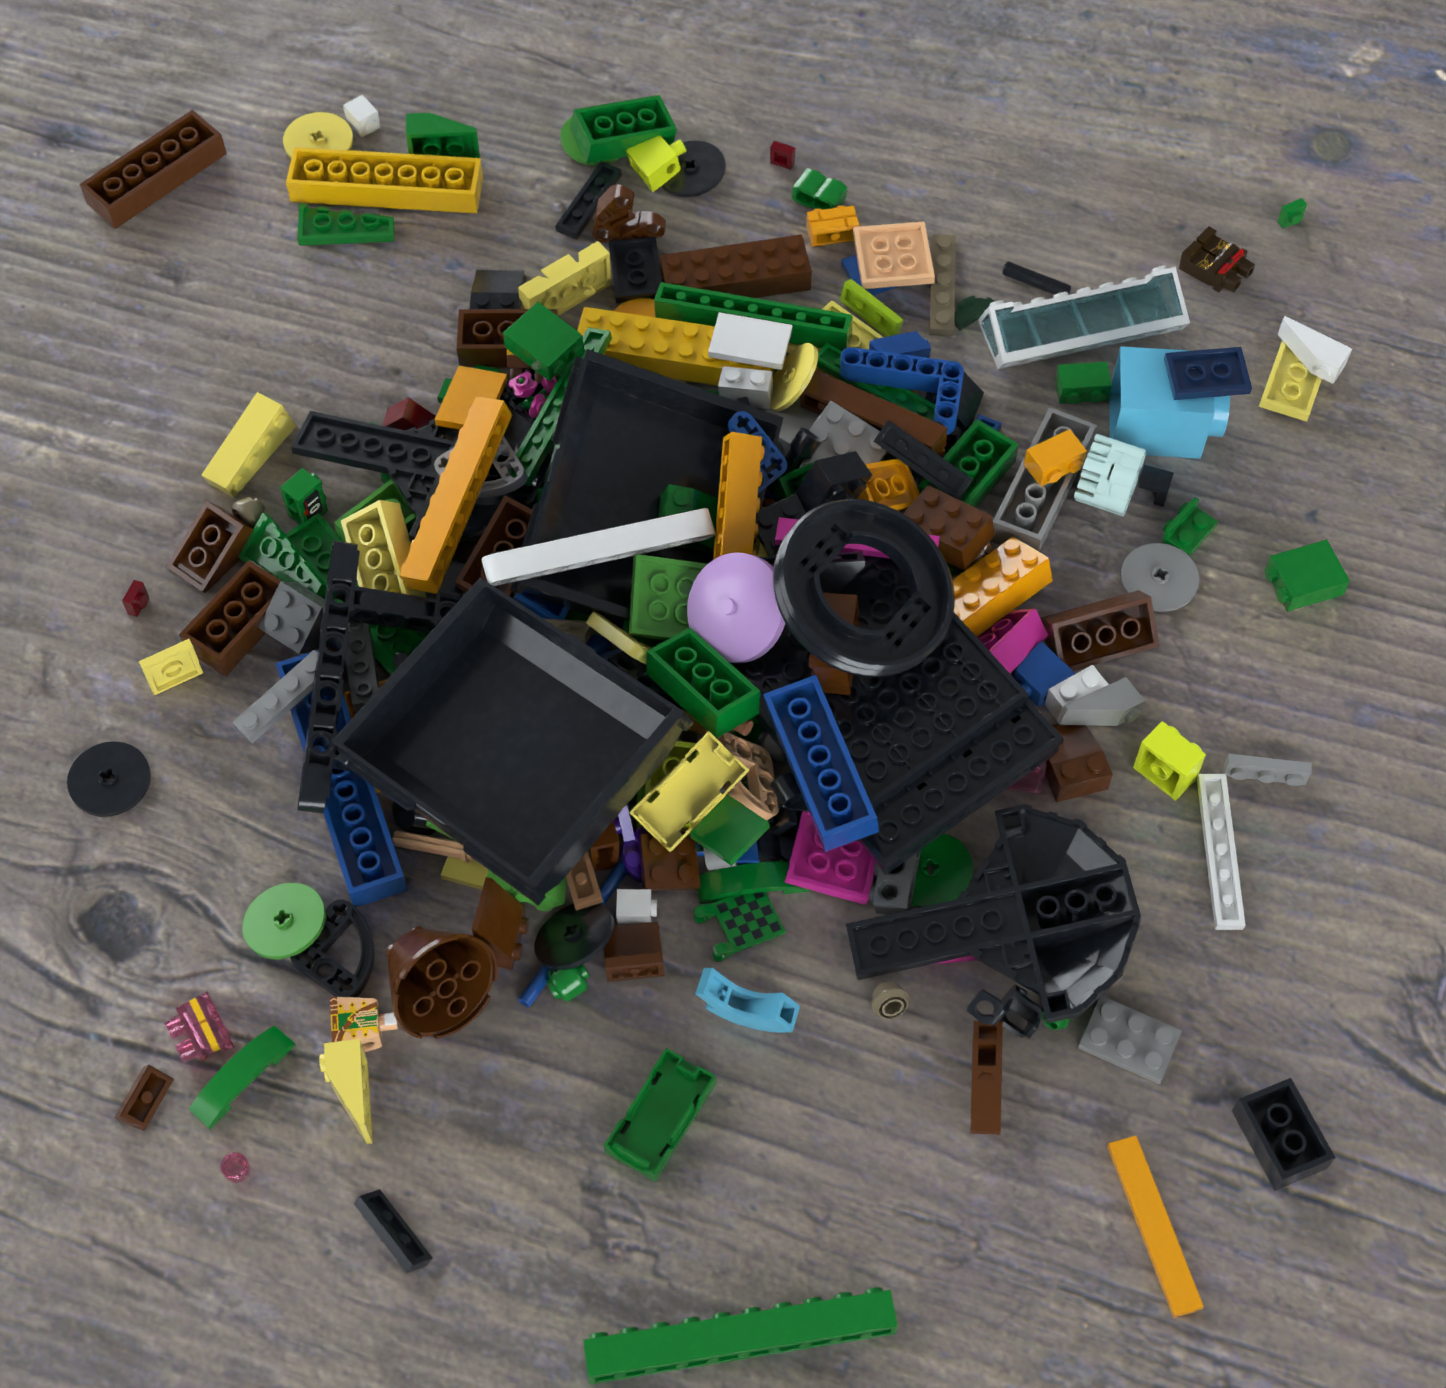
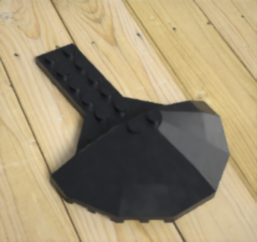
(411, 459)
(1041, 910)

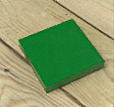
(729, 829)

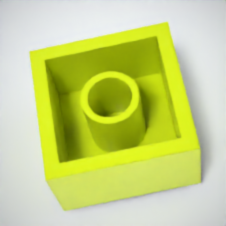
(1169, 760)

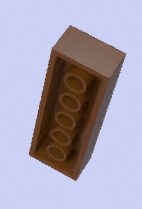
(153, 169)
(743, 268)

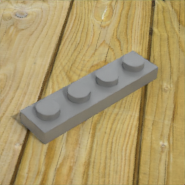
(278, 700)

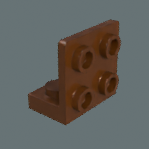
(634, 952)

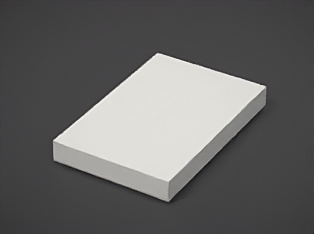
(750, 341)

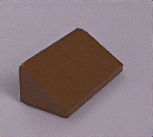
(144, 1097)

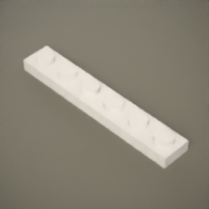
(1220, 852)

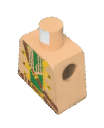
(361, 1020)

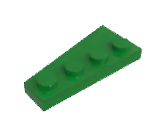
(343, 227)
(276, 554)

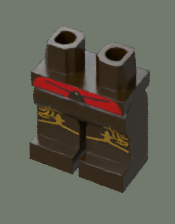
(1216, 261)

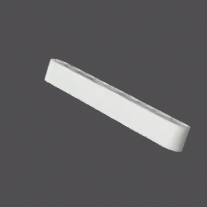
(597, 547)

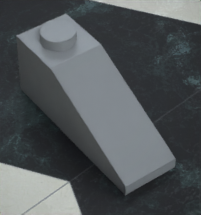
(1104, 707)

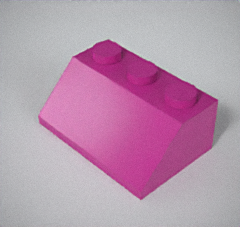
(1014, 637)

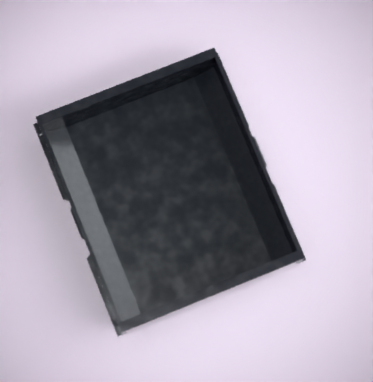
(614, 453)
(511, 739)

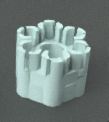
(1110, 475)

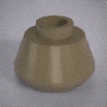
(248, 510)
(889, 1000)

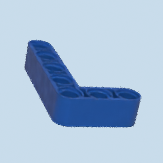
(908, 373)

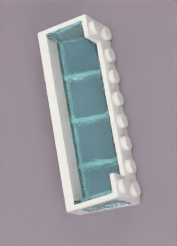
(1084, 319)

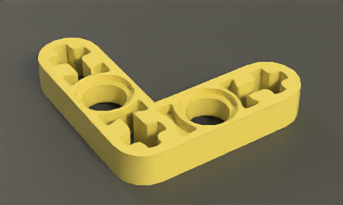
(618, 637)

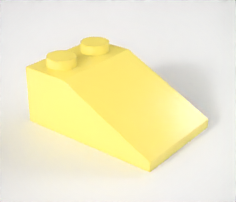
(347, 1071)

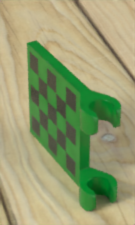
(744, 920)

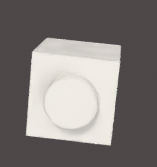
(361, 116)
(635, 906)

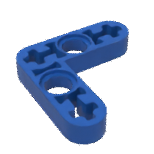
(771, 453)

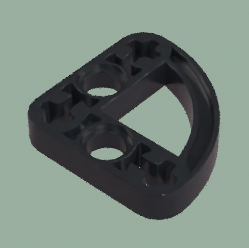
(319, 948)

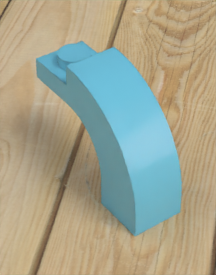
(744, 1007)

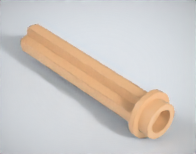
(430, 844)

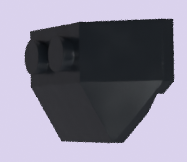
(838, 572)

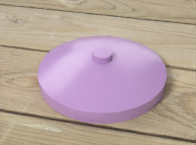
(736, 607)

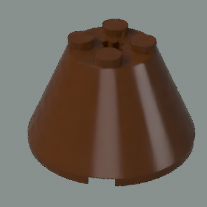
(439, 980)

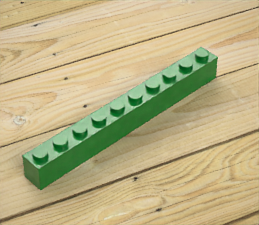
(740, 1335)

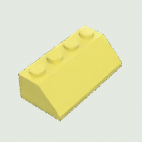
(382, 546)

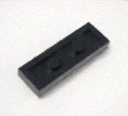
(393, 1231)

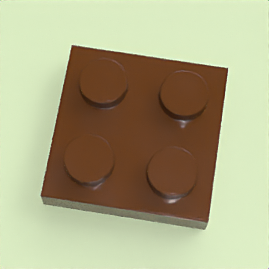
(668, 870)

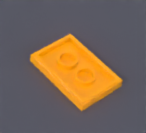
(462, 392)

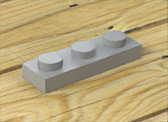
(1267, 769)

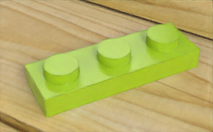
(870, 309)

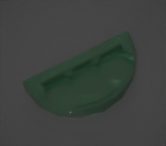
(970, 310)

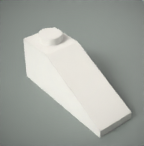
(1316, 351)

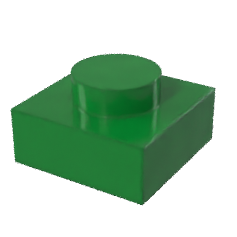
(1292, 213)

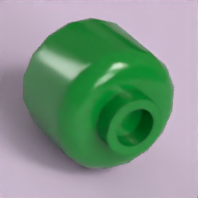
(568, 983)

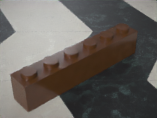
(870, 409)

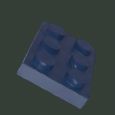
(1207, 373)

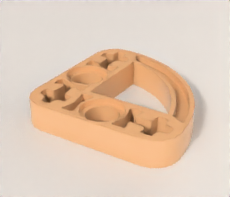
(759, 762)

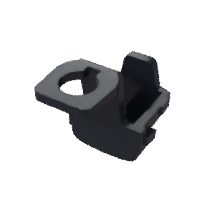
(1015, 1001)

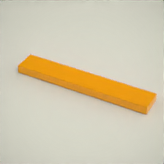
(1155, 1227)

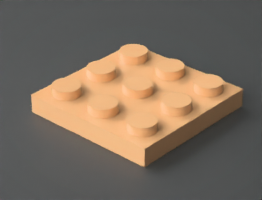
(893, 255)

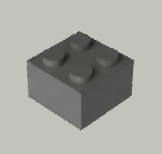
(294, 617)

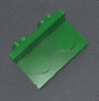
(1189, 527)

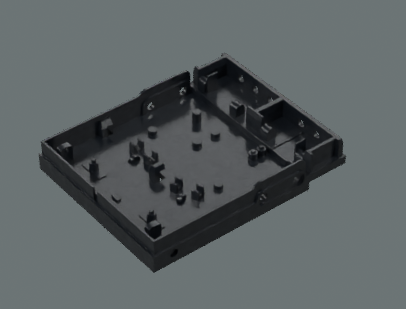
(923, 739)

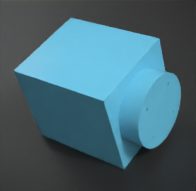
(1150, 418)

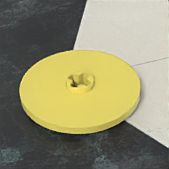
(318, 131)
(794, 376)

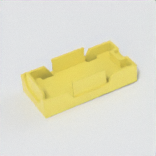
(569, 280)
(689, 791)

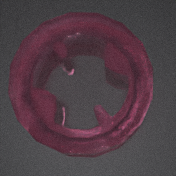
(242, 1172)

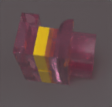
(203, 1026)

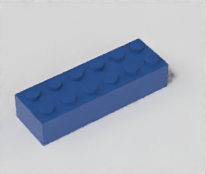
(821, 763)

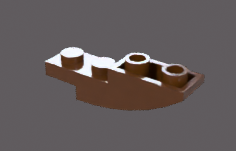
(986, 1078)

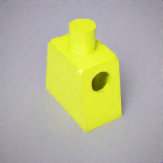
(655, 161)

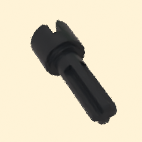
(802, 448)

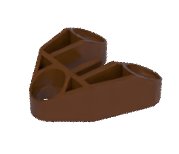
(616, 216)

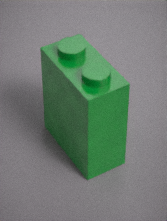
(543, 341)
(1306, 575)

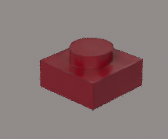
(782, 155)
(135, 598)

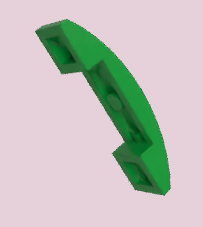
(745, 880)
(238, 1074)

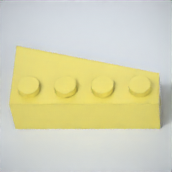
(249, 445)

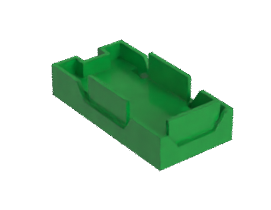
(660, 1115)

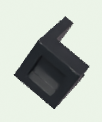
(1156, 481)

